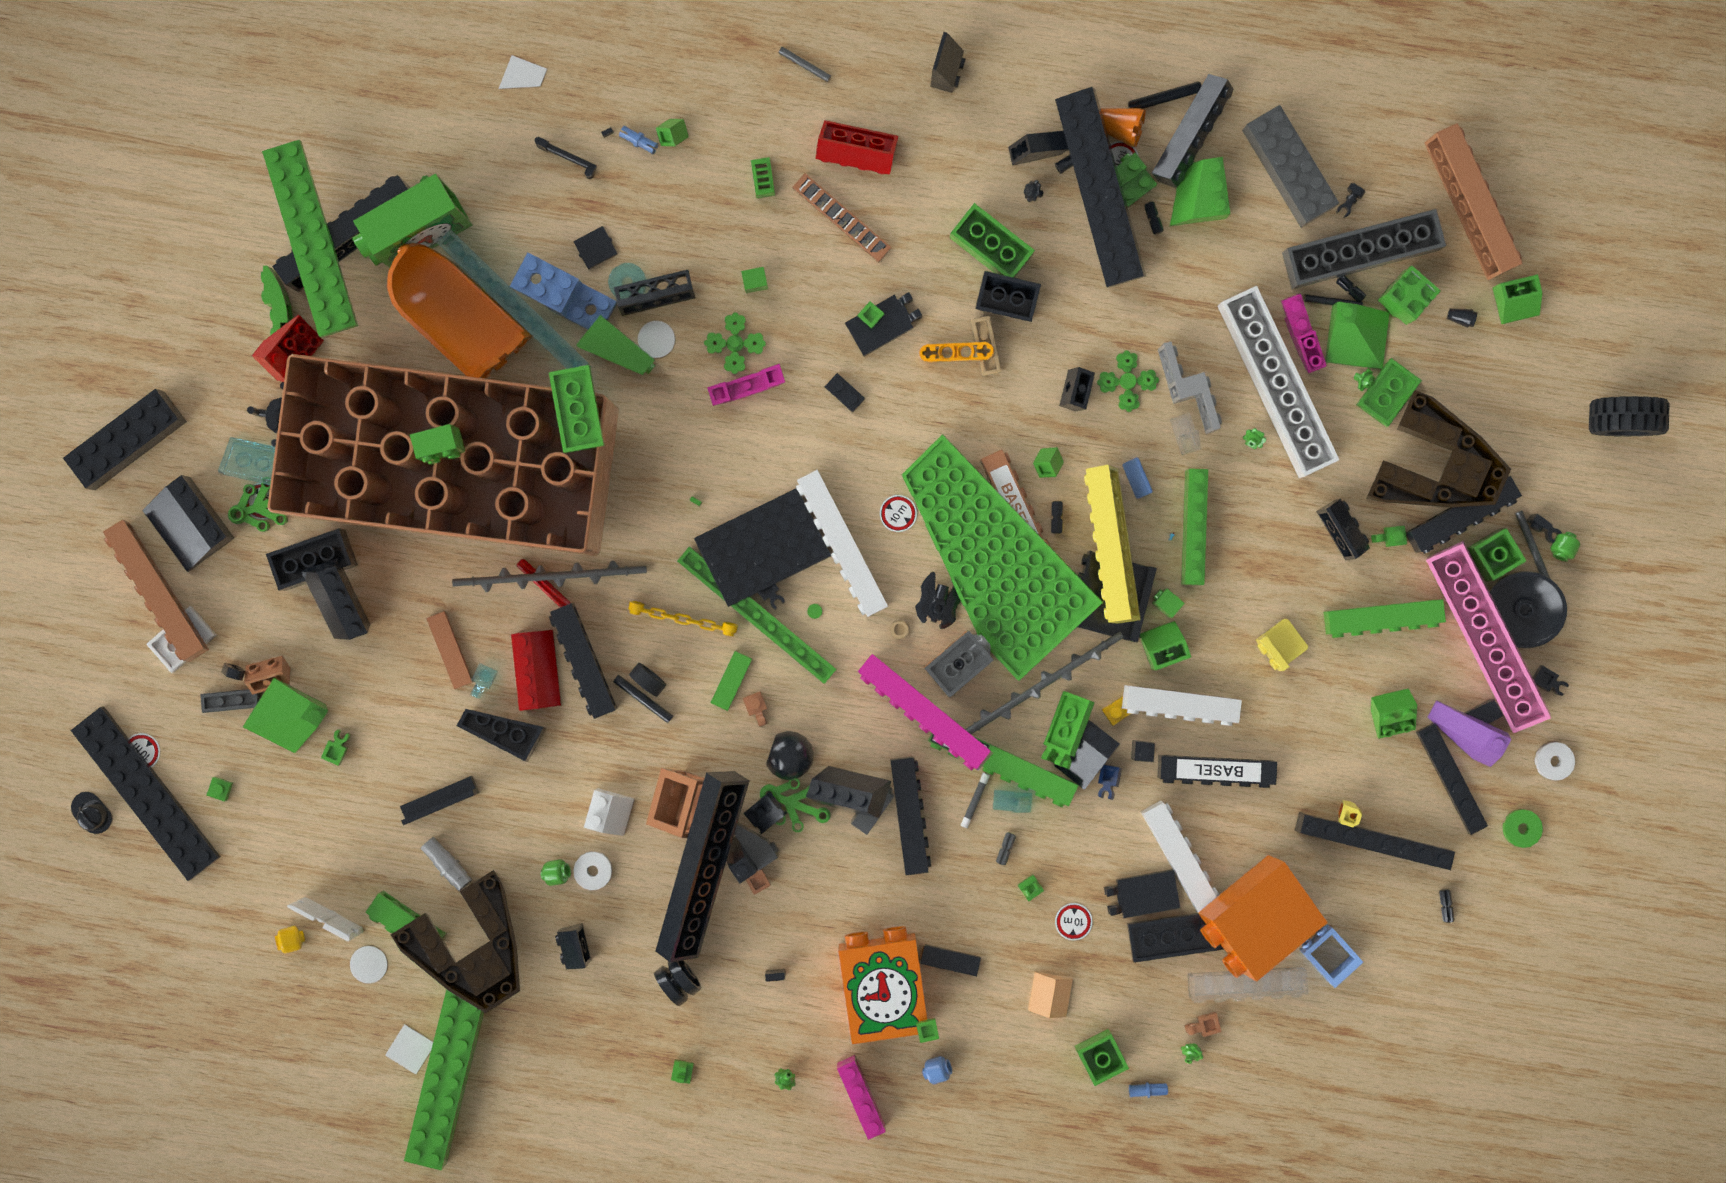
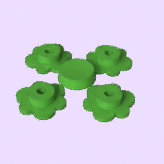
(734, 343)
(1127, 381)

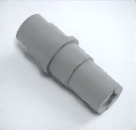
(446, 864)

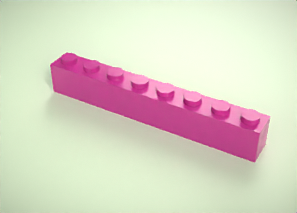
(925, 712)

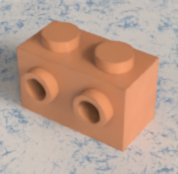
(260, 674)

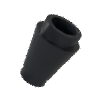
(1463, 317)

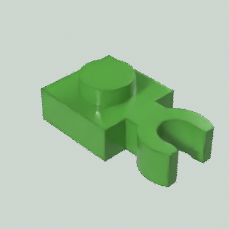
(334, 750)

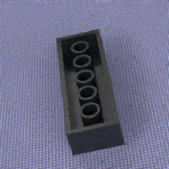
(124, 439)

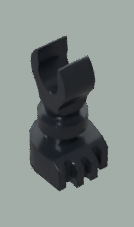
(1355, 192)

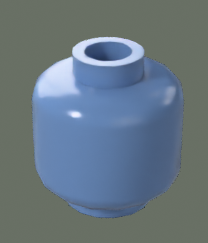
(937, 1070)

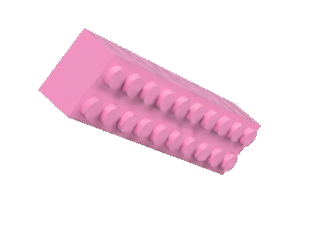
(1488, 637)

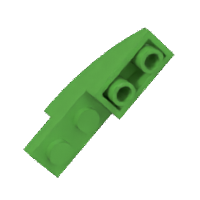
(275, 296)

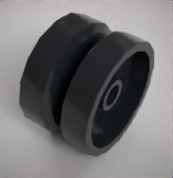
(677, 981)

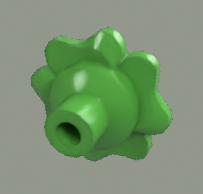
(1365, 379)
(1254, 438)
(1192, 1053)
(785, 1079)

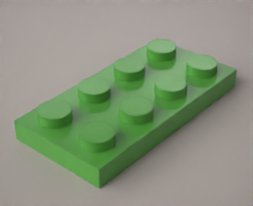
(576, 409)

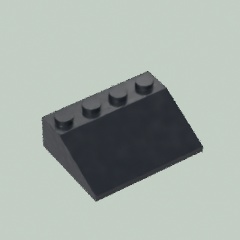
(187, 522)

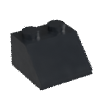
(573, 946)

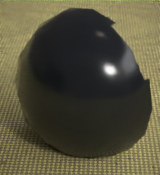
(790, 755)

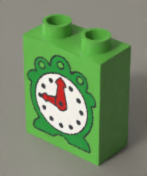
(414, 216)

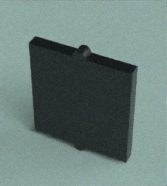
(595, 247)

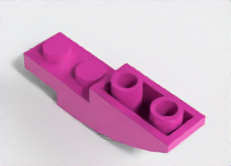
(1302, 334)

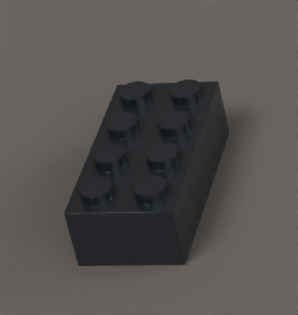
(291, 560)

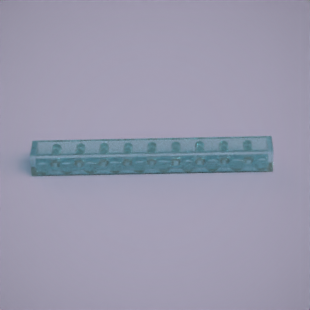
(511, 301)

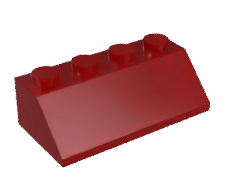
(856, 147)
(536, 670)

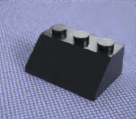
(1008, 296)
(1344, 529)

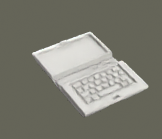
(333, 921)

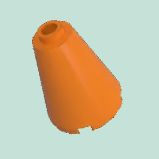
(1124, 124)

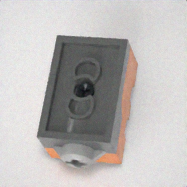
(960, 662)

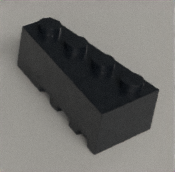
(507, 734)

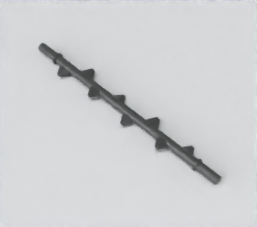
(541, 574)
(1046, 679)

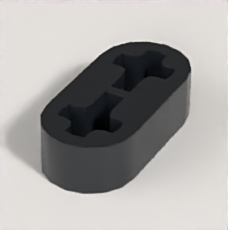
(233, 671)

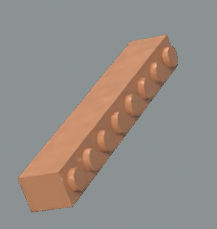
(155, 590)

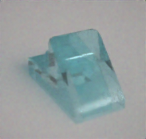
(1012, 801)

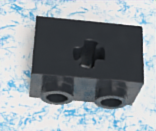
(1077, 389)

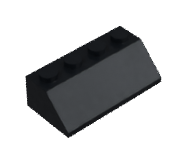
(337, 600)
(849, 791)

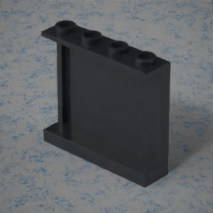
(1096, 621)

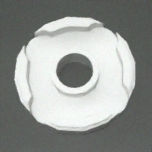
(1565, 765)
(588, 881)

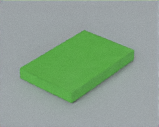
(1389, 392)

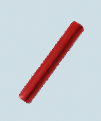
(544, 585)

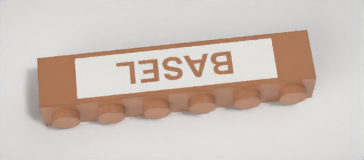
(1005, 482)

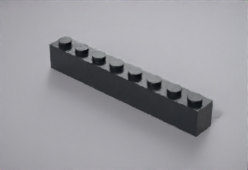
(1375, 841)

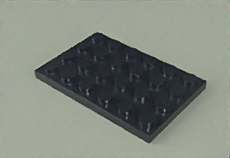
(762, 547)

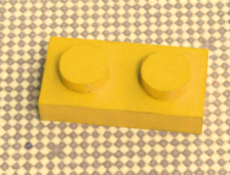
(1115, 712)

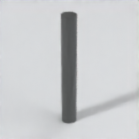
(804, 64)

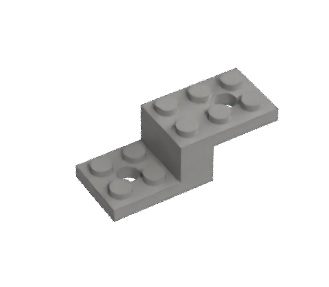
(1189, 387)

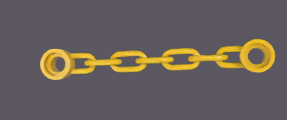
(637, 607)

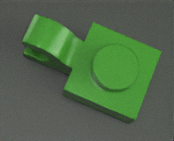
(1392, 536)

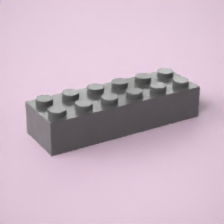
(1290, 166)

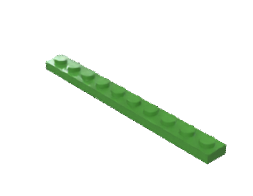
(763, 621)

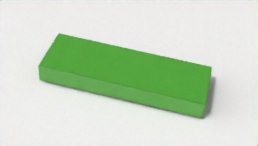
(731, 680)

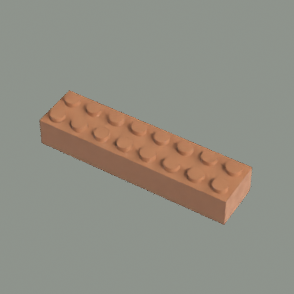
(1473, 201)

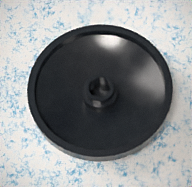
(1530, 607)

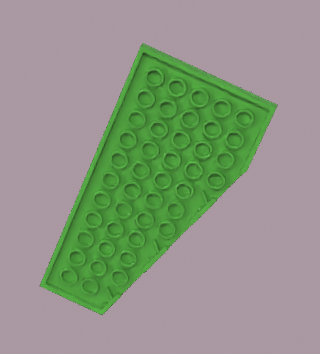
(1000, 566)

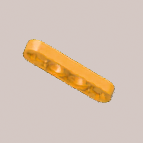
(956, 355)

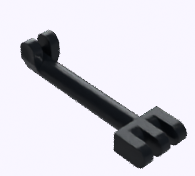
(546, 146)

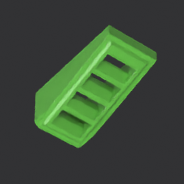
(767, 192)

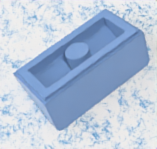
(1137, 478)

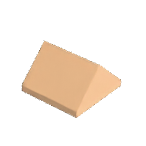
(1050, 995)

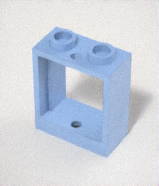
(1344, 968)

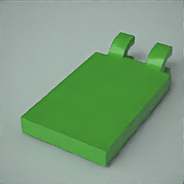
(1067, 729)

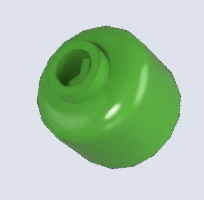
(1565, 546)
(555, 872)

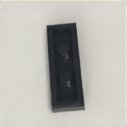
(950, 960)

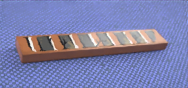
(841, 217)

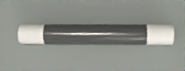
(975, 800)

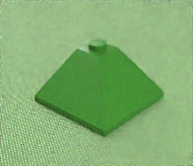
(1357, 336)
(286, 716)

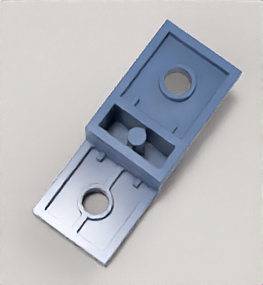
(561, 292)

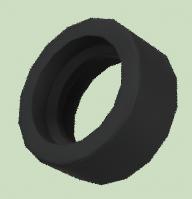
(647, 679)

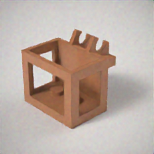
(675, 801)

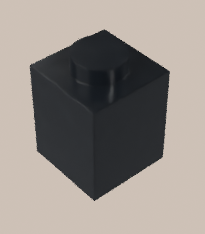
(1142, 751)

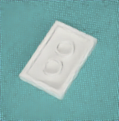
(165, 650)

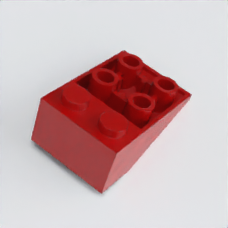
(292, 338)

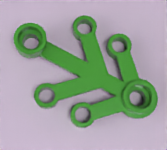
(259, 506)
(792, 803)

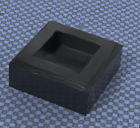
(775, 975)

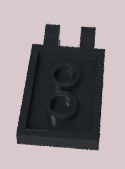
(891, 326)
(1144, 894)

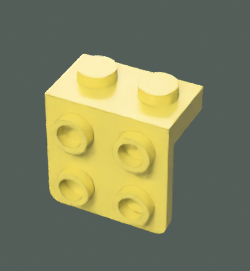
(1281, 644)

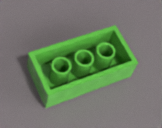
(991, 242)

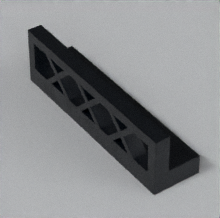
(657, 298)
(438, 800)

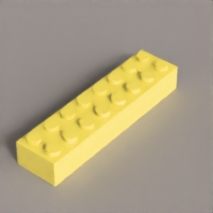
(1112, 544)

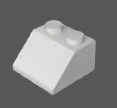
(608, 812)

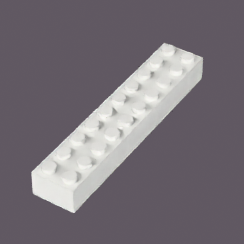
(1278, 382)

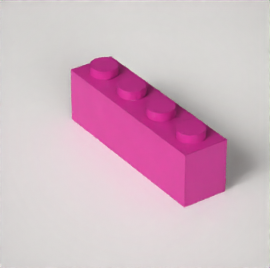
(861, 1097)

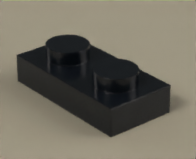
(844, 392)

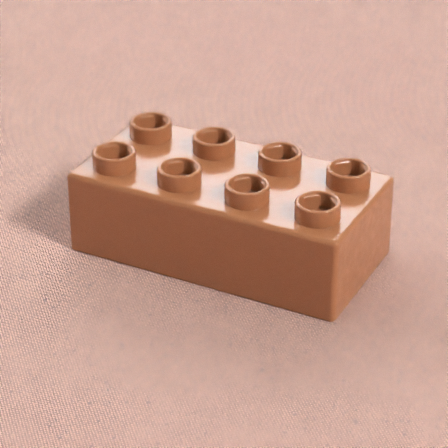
(352, 459)

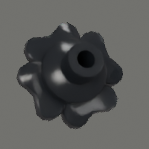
(1032, 191)

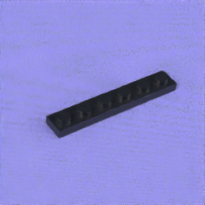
(1451, 778)

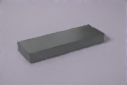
(228, 700)

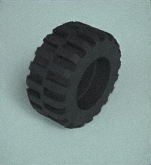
(1629, 416)

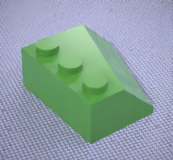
(1202, 194)

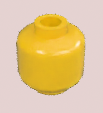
(289, 939)

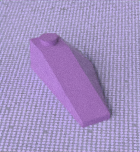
(1472, 735)

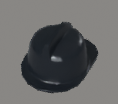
(91, 813)

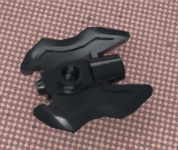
(937, 603)

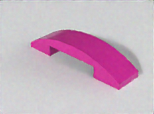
(746, 385)

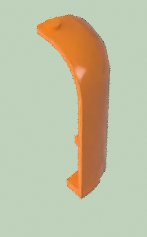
(453, 311)

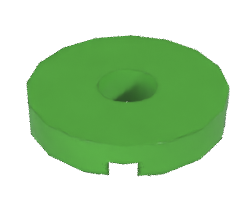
(1533, 831)

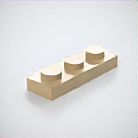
(983, 332)

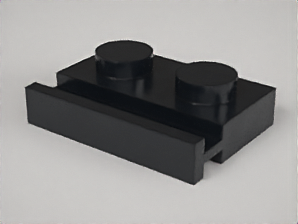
(765, 812)

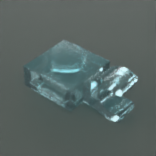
(483, 677)

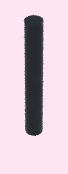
(1327, 300)

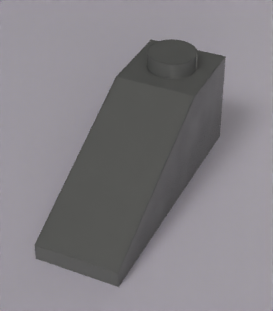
(757, 847)

